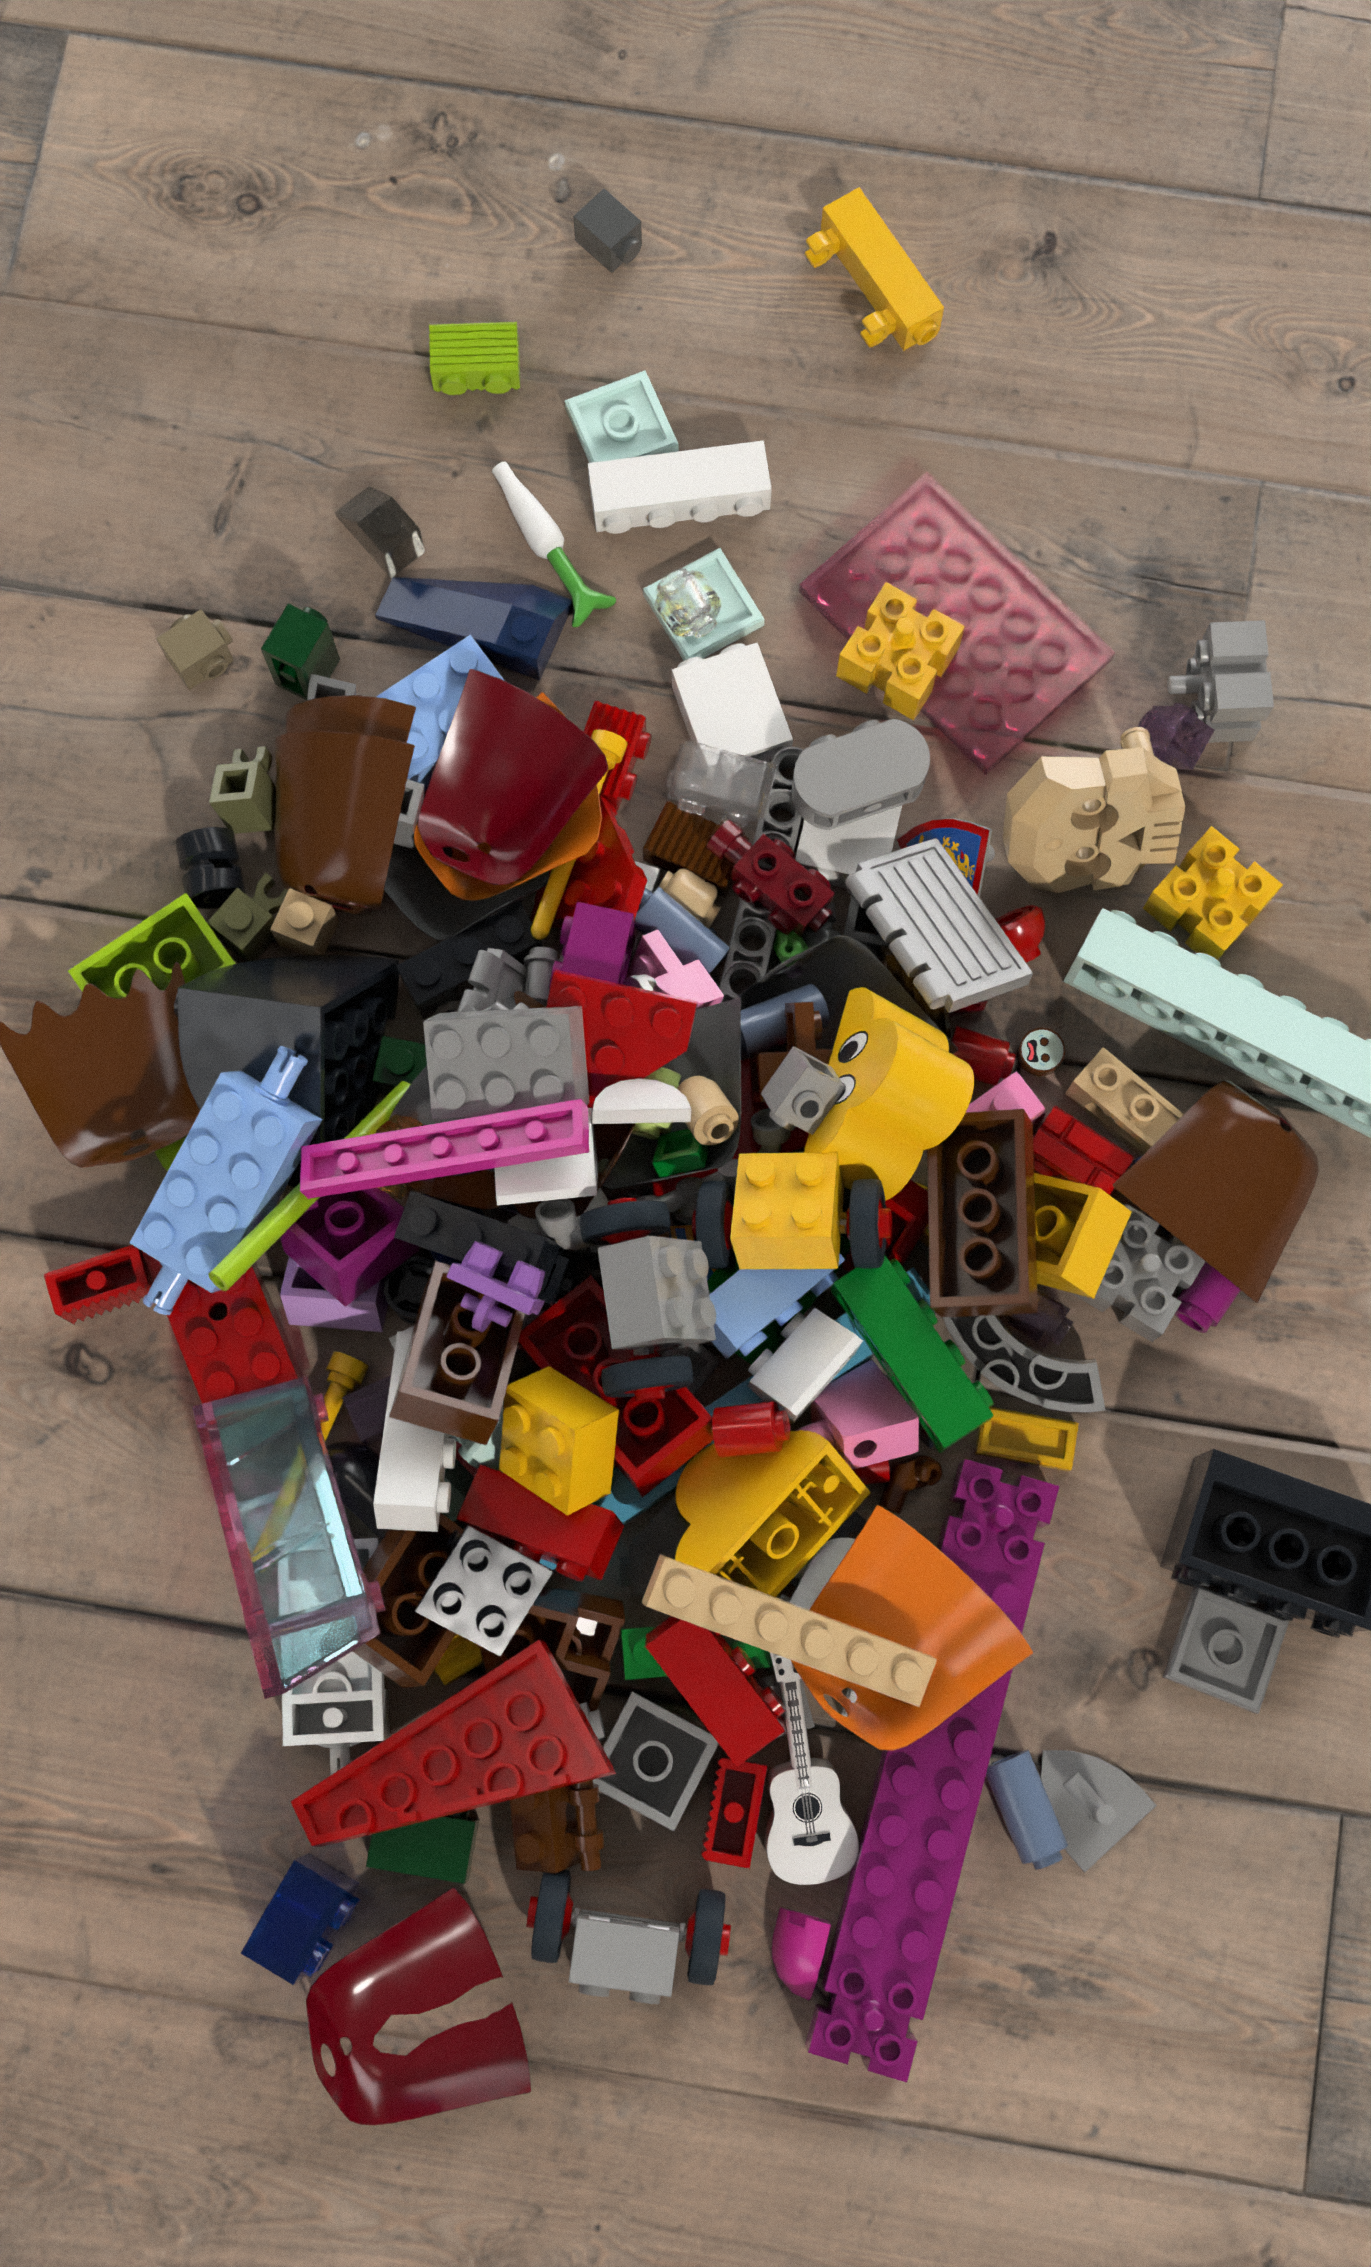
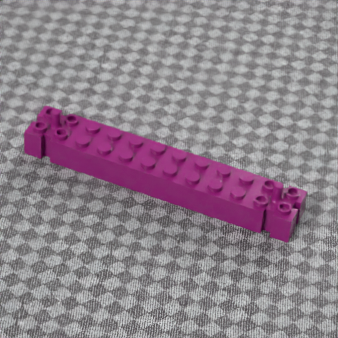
(926, 1804)

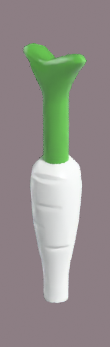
(547, 543)

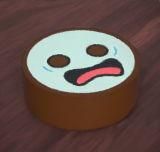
(1041, 1051)

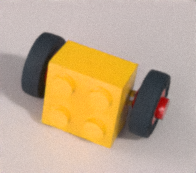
(790, 1215)

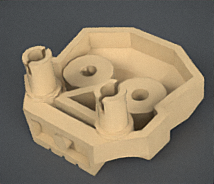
(1094, 817)

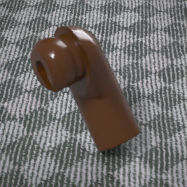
(907, 1477)

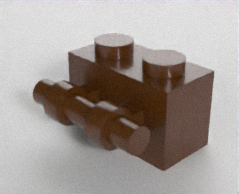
(557, 1829)

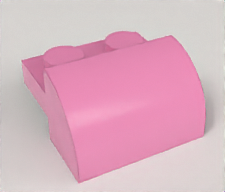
(672, 978)

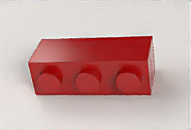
(522, 1520)
(718, 1686)

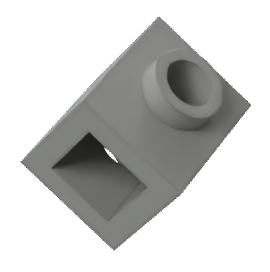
(802, 1091)

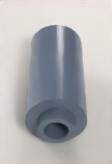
(680, 929)
(765, 1023)
(1026, 1809)

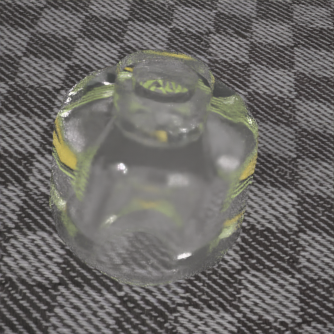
(688, 603)

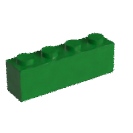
(913, 1353)

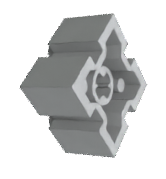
(1229, 680)
(1144, 1277)

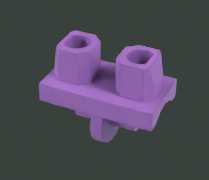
(477, 1273)

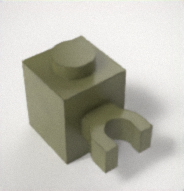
(245, 793)
(246, 922)

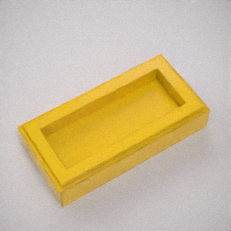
(1028, 1439)

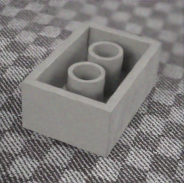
(504, 1060)

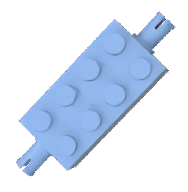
(224, 1176)

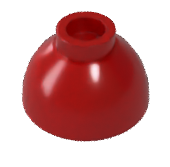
(1024, 929)

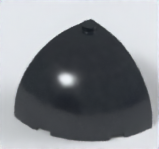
(314, 1004)

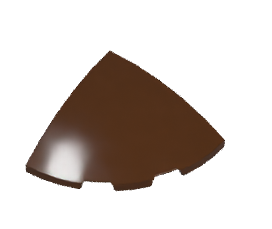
(579, 1633)

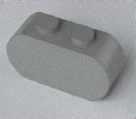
(860, 773)

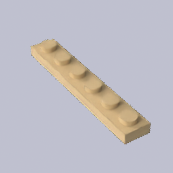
(788, 1630)

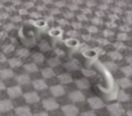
(559, 1218)

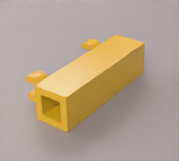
(880, 269)

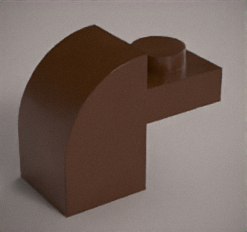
(802, 1030)

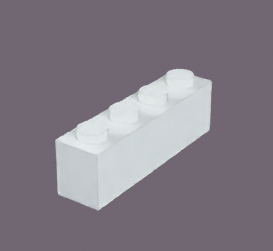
(680, 487)
(411, 1466)

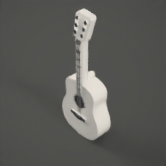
(808, 1828)

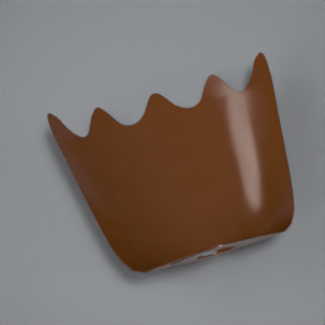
(106, 1072)

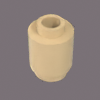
(711, 1112)

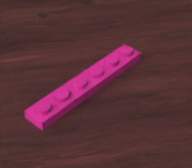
(445, 1149)

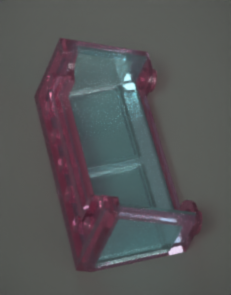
(286, 1532)

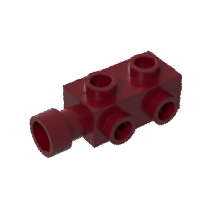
(775, 887)

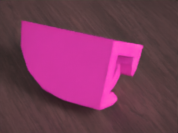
(799, 1950)

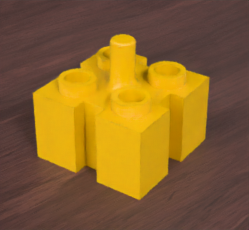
(899, 651)
(1212, 895)

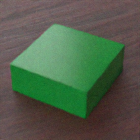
(679, 1153)

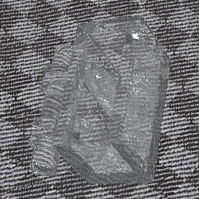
(720, 782)

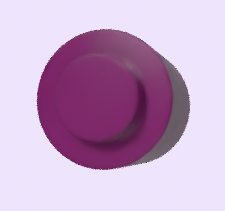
(1206, 1299)

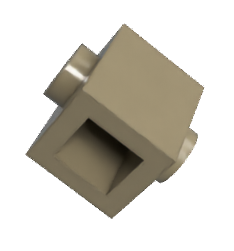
(196, 648)

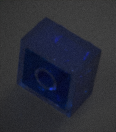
(300, 1918)

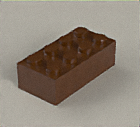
(983, 1217)

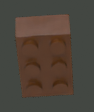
(452, 1372)
(404, 1568)

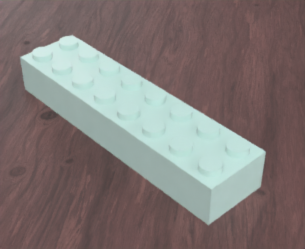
(1227, 1017)

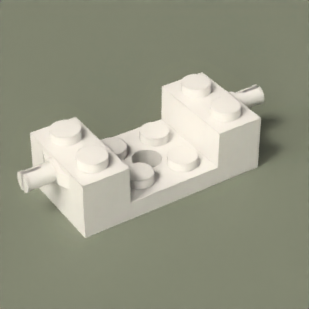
(340, 1702)

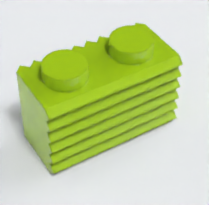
(474, 357)

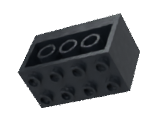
(1265, 1510)

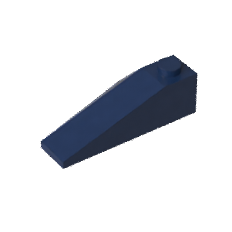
(508, 621)

